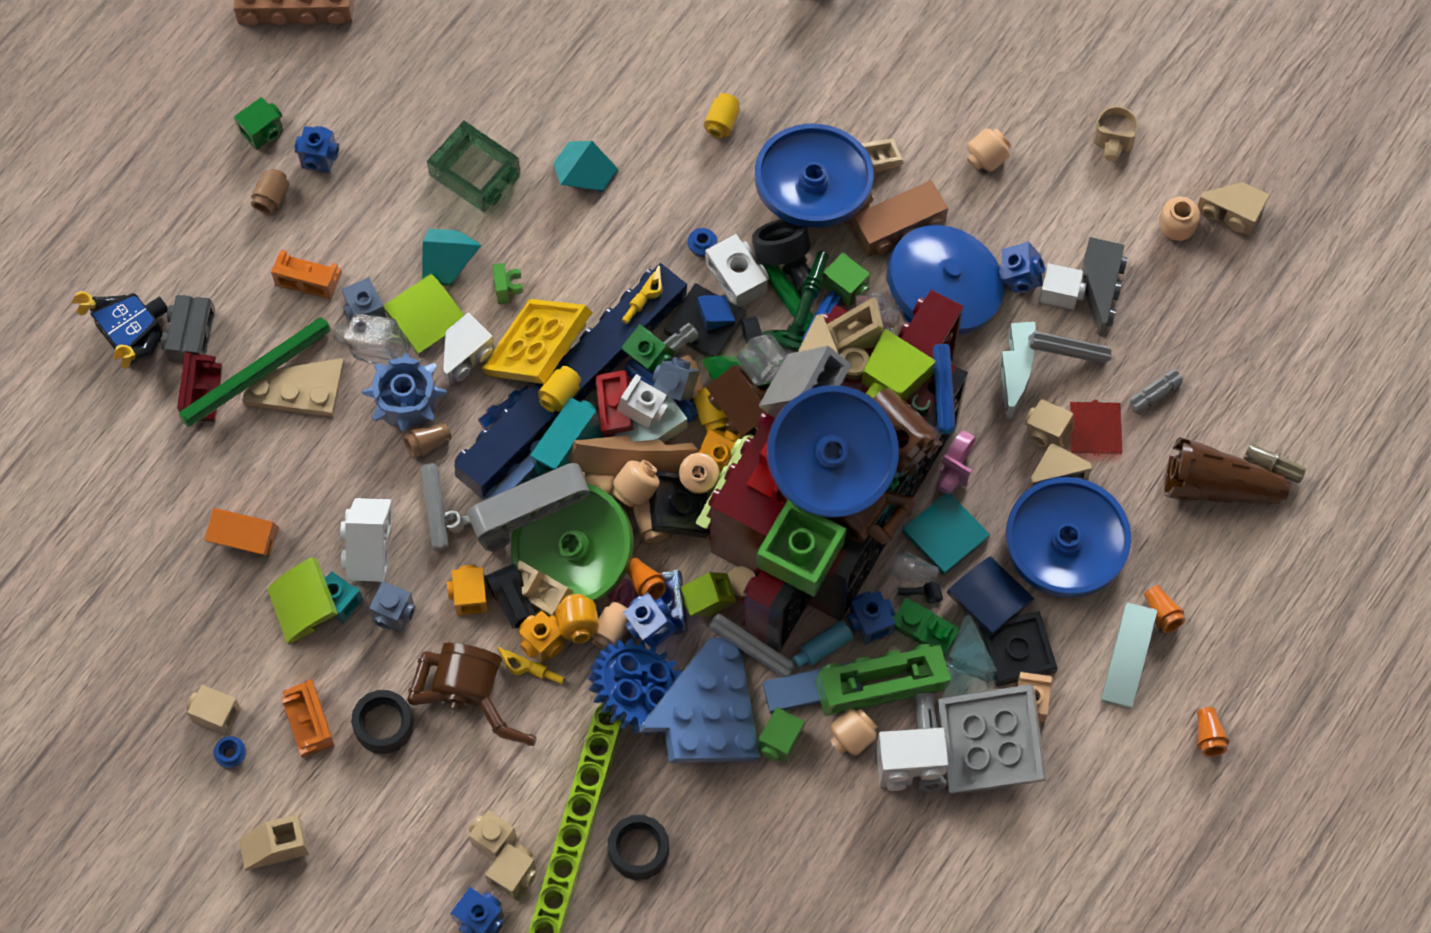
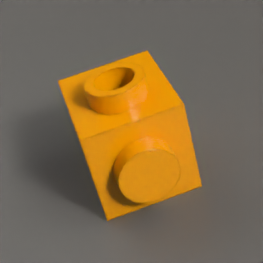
(468, 590)

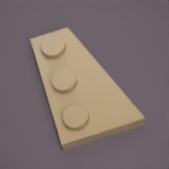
(299, 388)

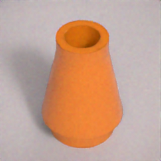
(646, 579)
(1169, 614)
(1211, 735)

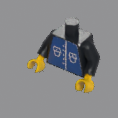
(125, 323)

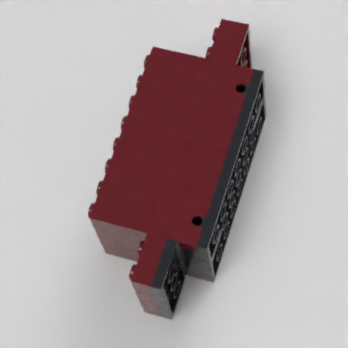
(745, 517)

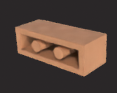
(892, 219)

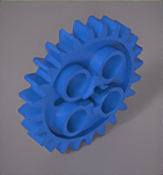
(631, 681)

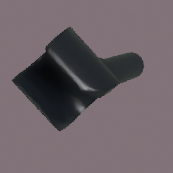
(931, 591)

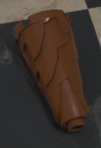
(1216, 476)

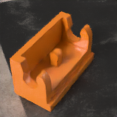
(305, 275)
(241, 532)
(307, 718)

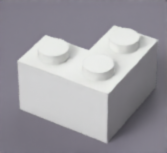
(366, 537)
(910, 754)

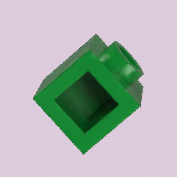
(259, 122)
(647, 348)

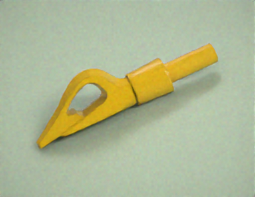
(646, 293)
(537, 669)

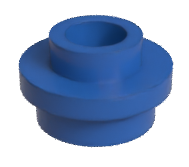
(698, 248)
(229, 743)

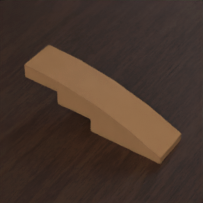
(610, 454)

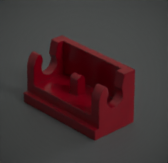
(198, 378)

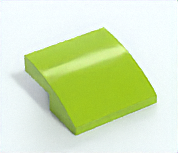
(424, 313)
(301, 600)

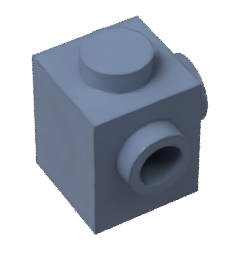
(362, 299)
(676, 378)
(392, 607)

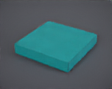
(946, 533)

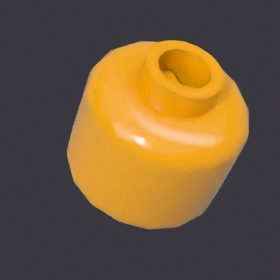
(577, 618)

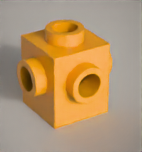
(719, 446)
(537, 645)

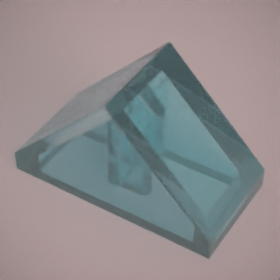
(970, 653)

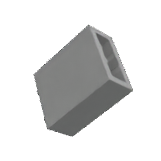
(801, 373)

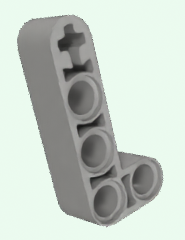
(525, 504)

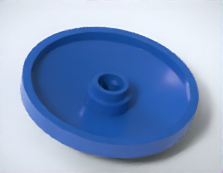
(814, 175)
(951, 265)
(832, 451)
(1068, 537)

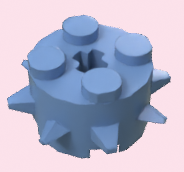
(403, 408)

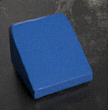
(715, 311)

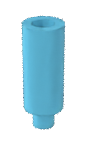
(823, 644)

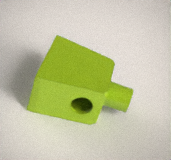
(897, 367)

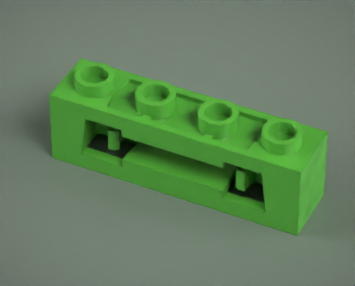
(838, 683)

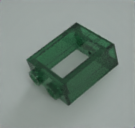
(454, 147)

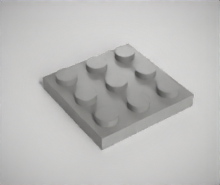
(992, 739)

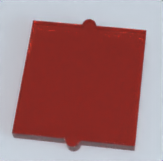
(1096, 428)

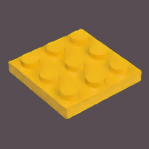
(537, 340)

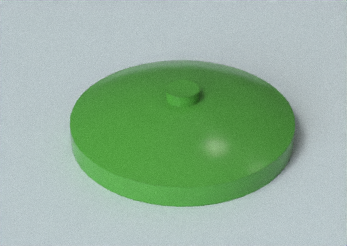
(580, 545)

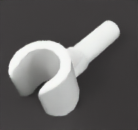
(461, 521)

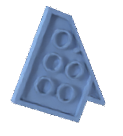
(708, 709)

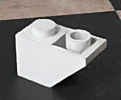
(465, 347)

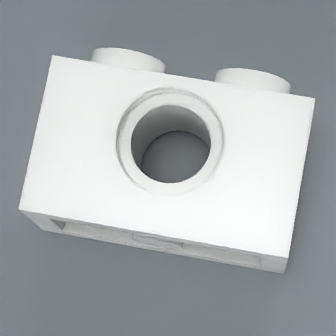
(742, 286)

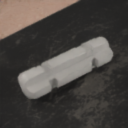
(678, 342)
(1155, 391)

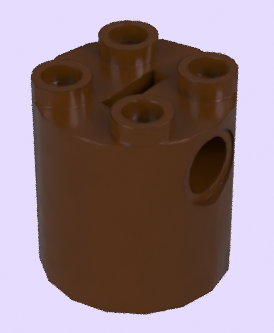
(908, 425)

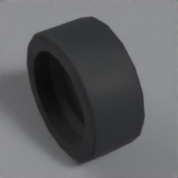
(780, 242)
(374, 699)
(638, 822)

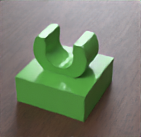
(503, 282)

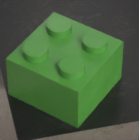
(801, 548)

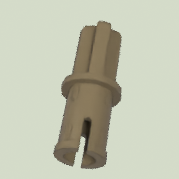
(1275, 463)

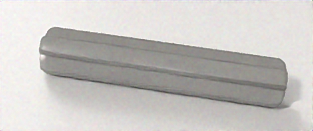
(1069, 347)
(434, 507)
(751, 645)

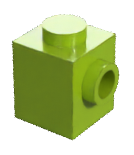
(708, 594)

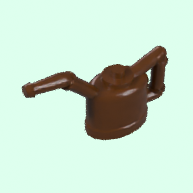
(863, 523)
(462, 680)

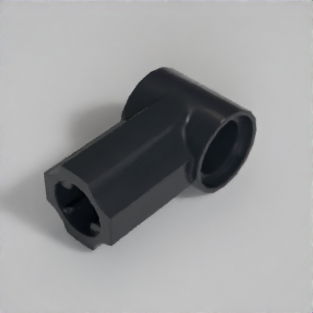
(506, 588)

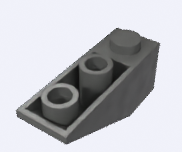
(1100, 272)

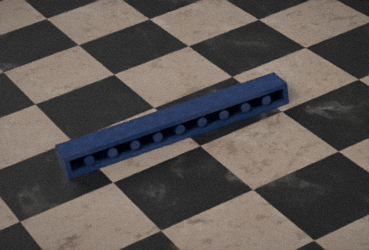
(594, 354)

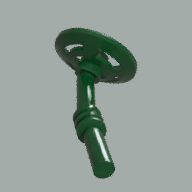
(793, 336)

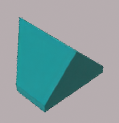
(584, 166)
(446, 254)

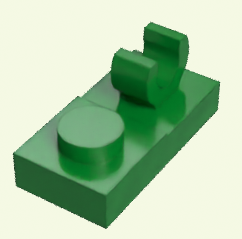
(924, 626)

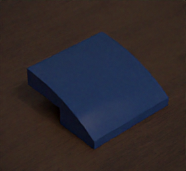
(990, 595)

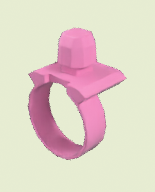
(953, 469)

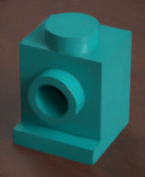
(346, 599)

